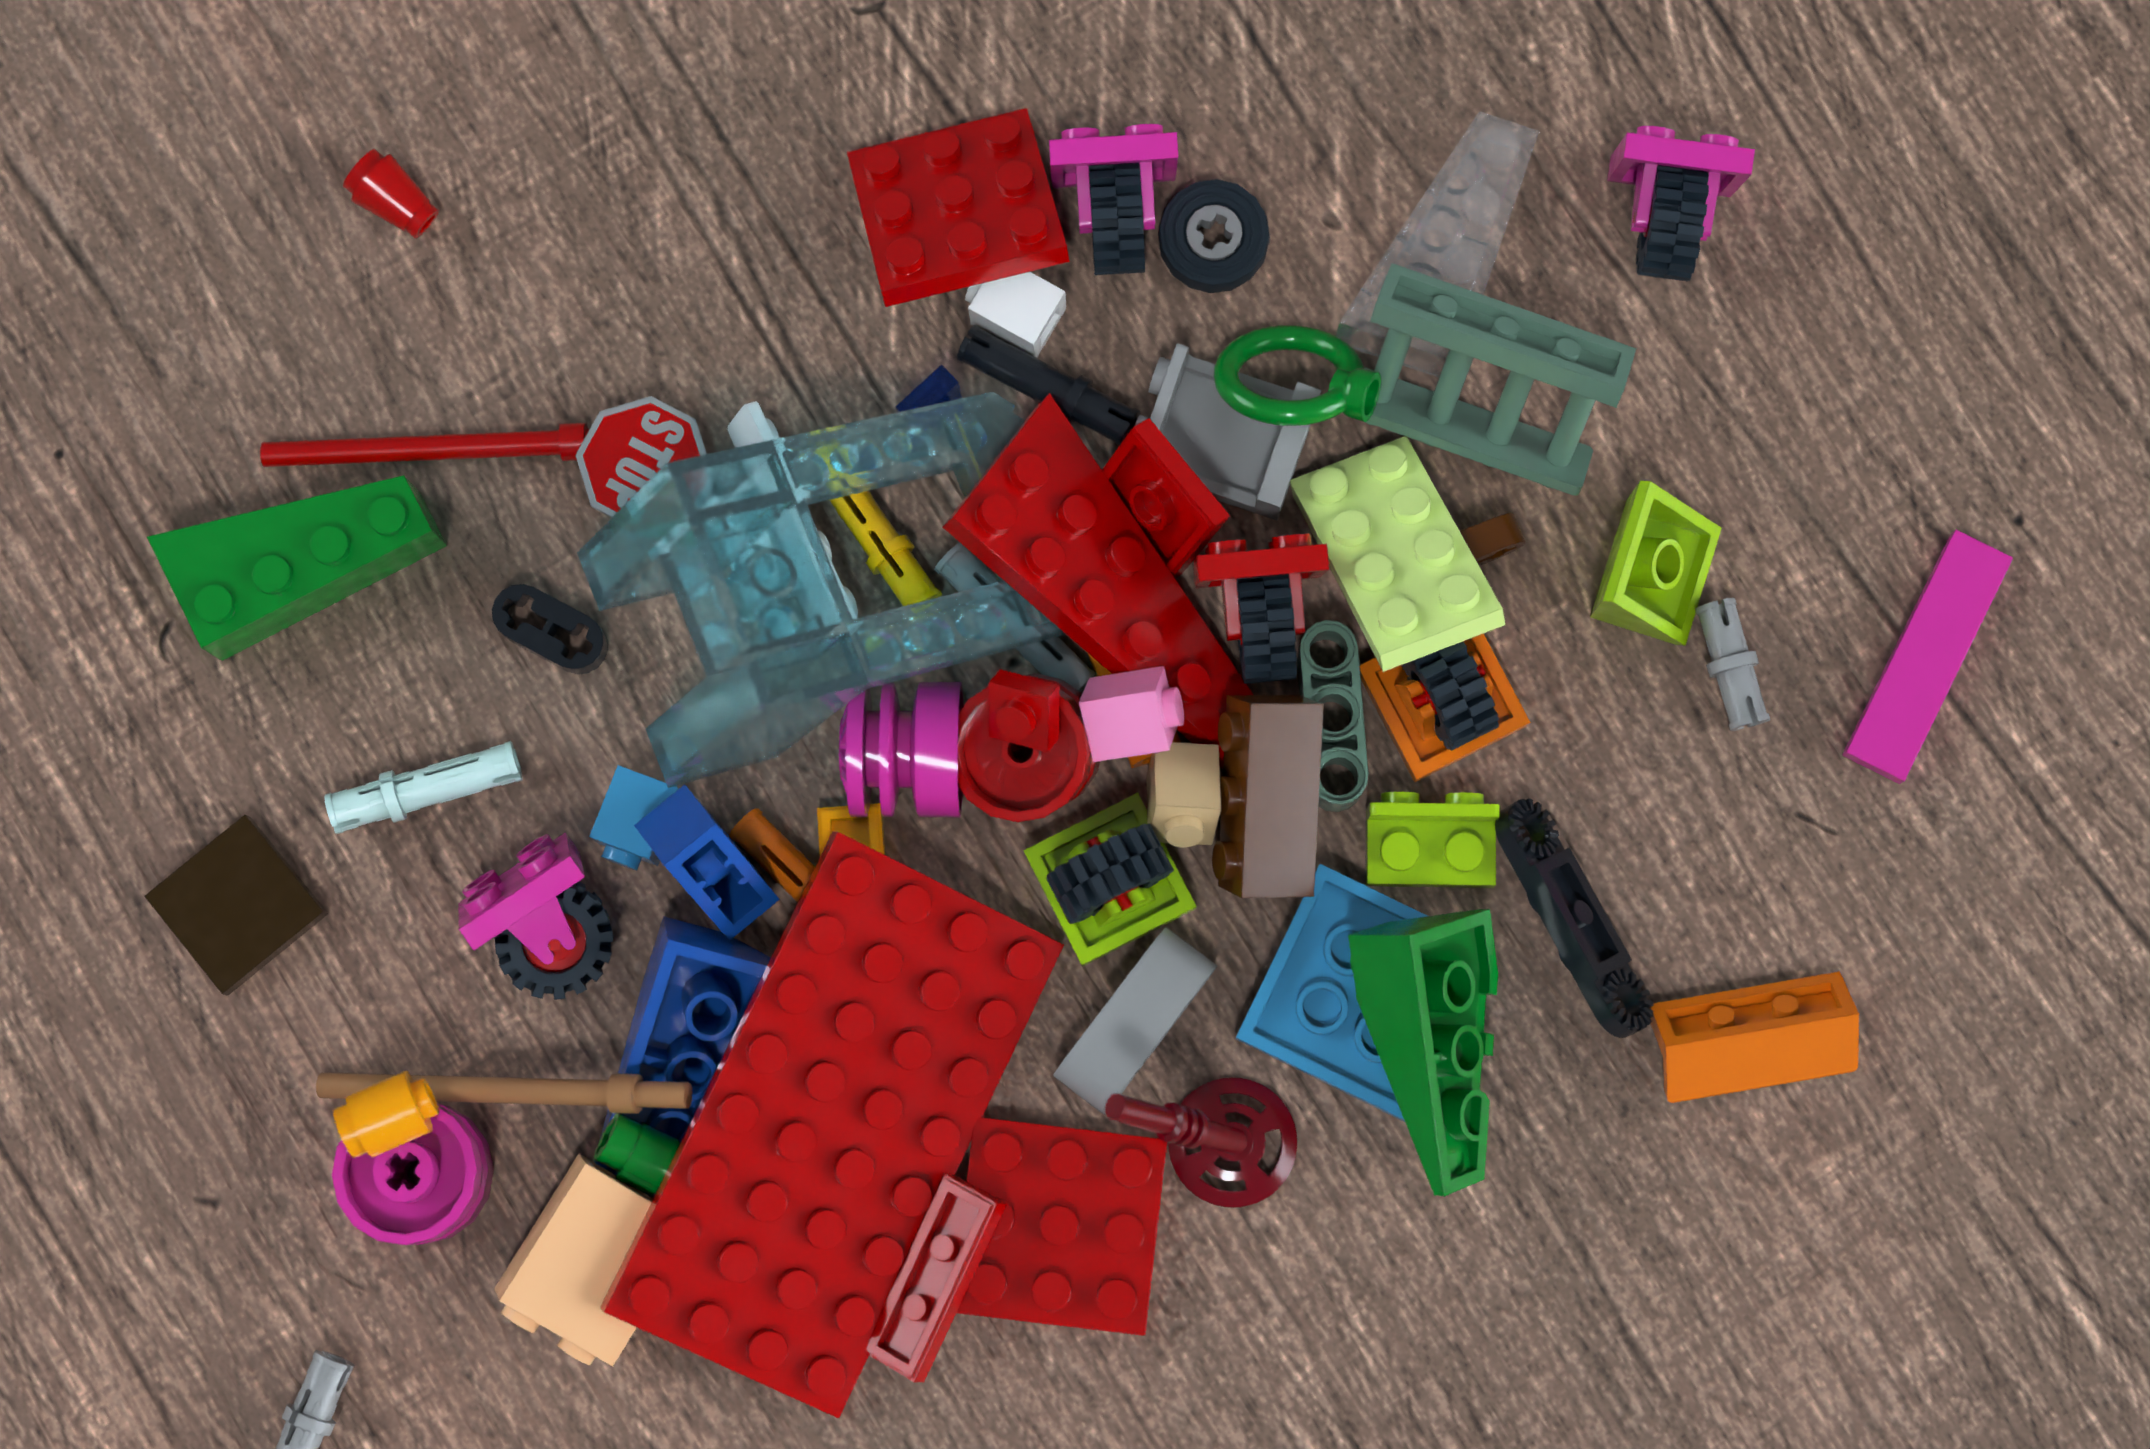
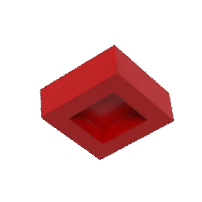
(1024, 710)

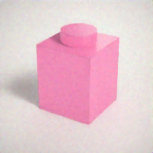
(1130, 713)

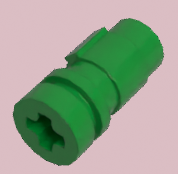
(636, 1152)

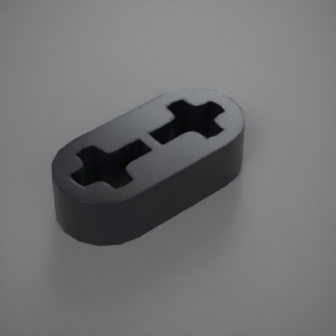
(543, 641)

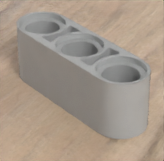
(1135, 1019)

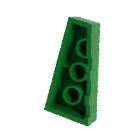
(288, 561)

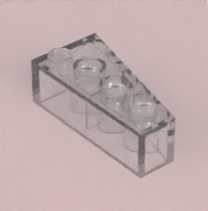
(1451, 230)

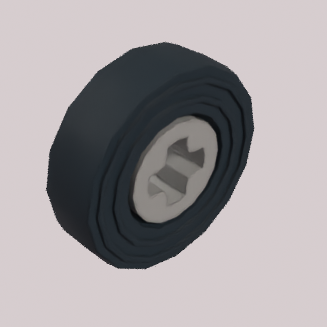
(1226, 264)

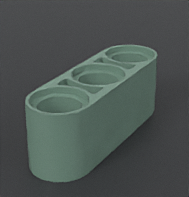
(1343, 687)

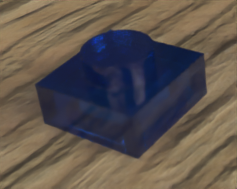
(935, 389)

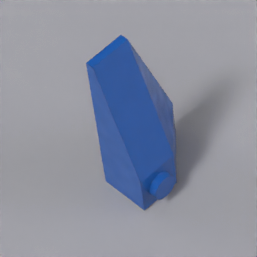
(687, 1014)

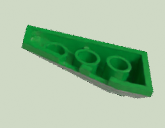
(1425, 1009)

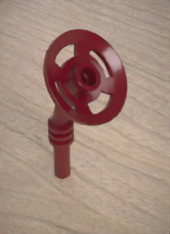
(1188, 1128)

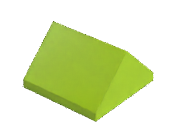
(1656, 566)

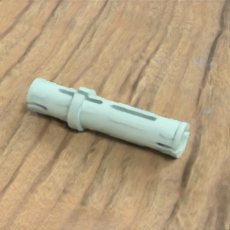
(406, 792)

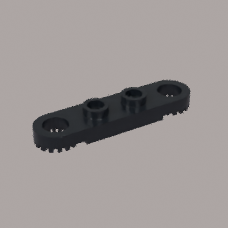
(1574, 918)

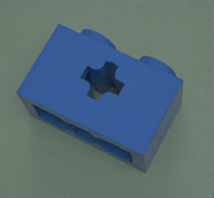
(706, 862)

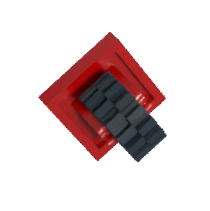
(1263, 598)

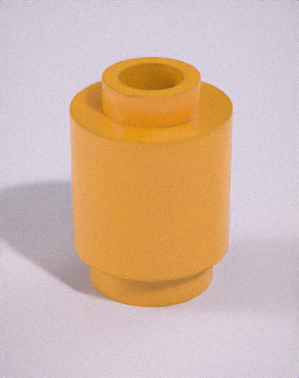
(386, 1115)

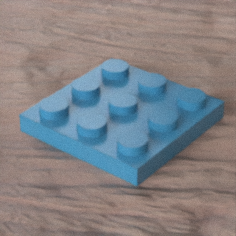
(1308, 996)

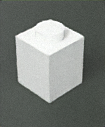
(1017, 310)

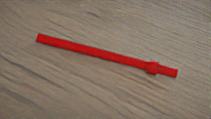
(429, 447)

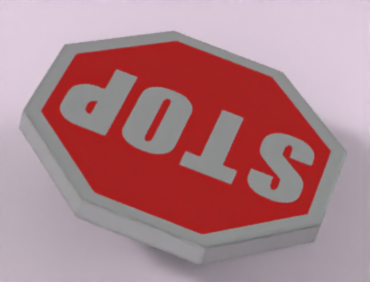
(630, 447)

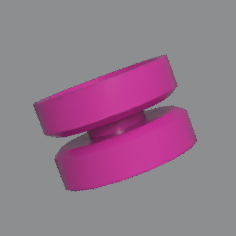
(451, 1190)

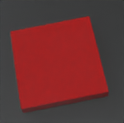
(1164, 496)

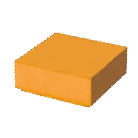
(865, 830)

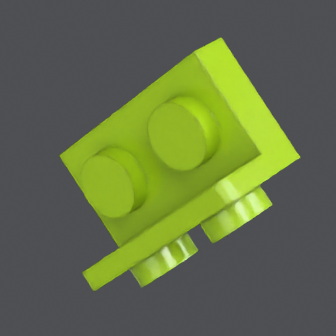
(1431, 841)

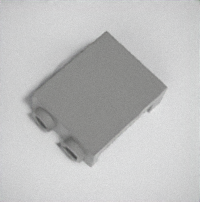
(1231, 454)

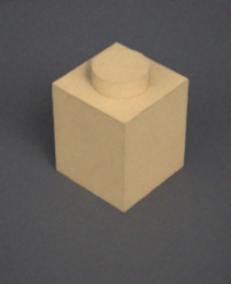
(1184, 794)

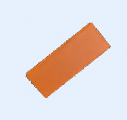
(1756, 1036)

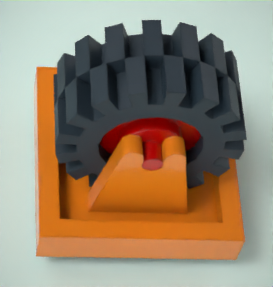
(1444, 704)

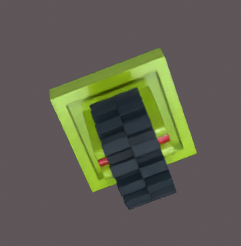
(1109, 880)

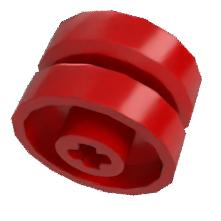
(1019, 788)

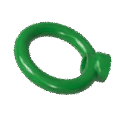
(1350, 392)

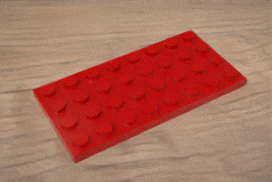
(832, 1124)

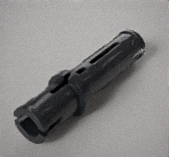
(1038, 379)

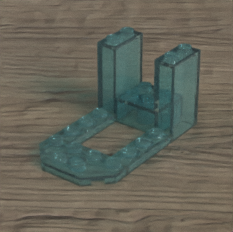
(762, 595)

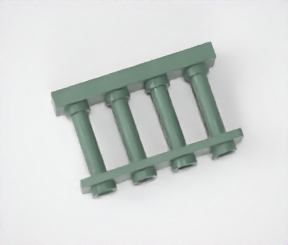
(1506, 337)

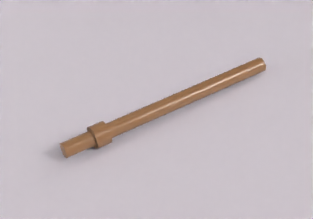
(620, 1093)

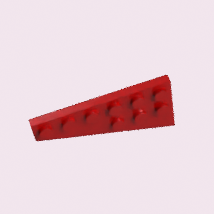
(1081, 559)

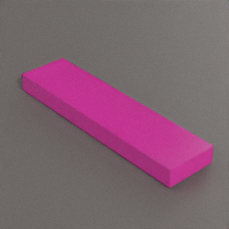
(1927, 656)

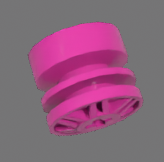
(903, 750)

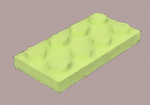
(1397, 553)

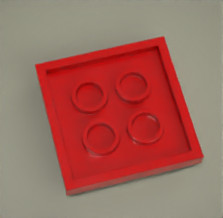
(957, 207)
(1073, 1228)

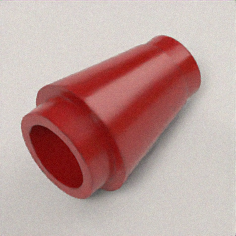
(390, 193)

